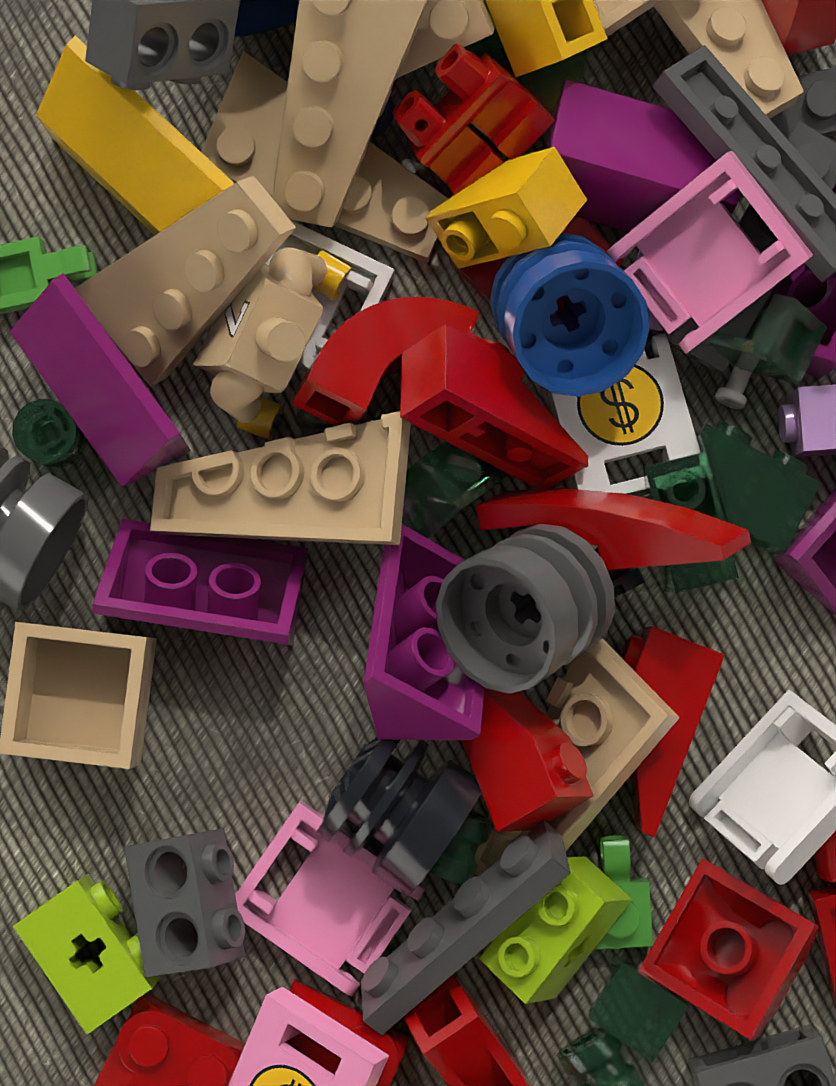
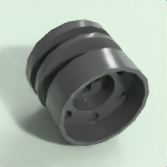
(34, 529)
(525, 607)

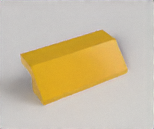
(126, 143)

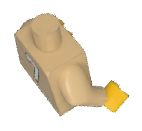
(265, 334)

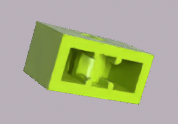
(557, 933)
(92, 986)

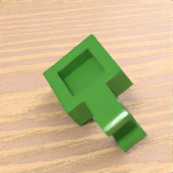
(29, 270)
(635, 923)

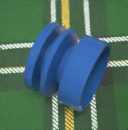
(588, 341)

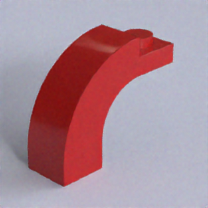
(371, 349)
(462, 1040)

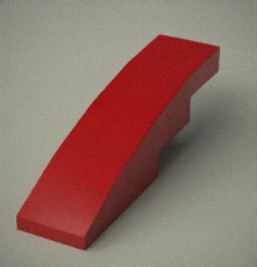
(624, 526)

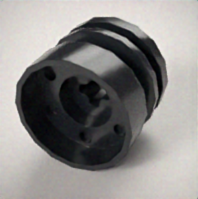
(400, 809)

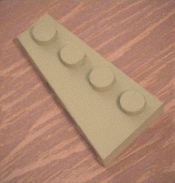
(742, 41)
(335, 94)
(385, 199)
(185, 277)
(302, 489)
(611, 722)

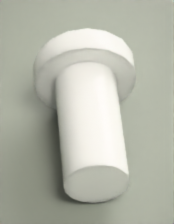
(732, 394)

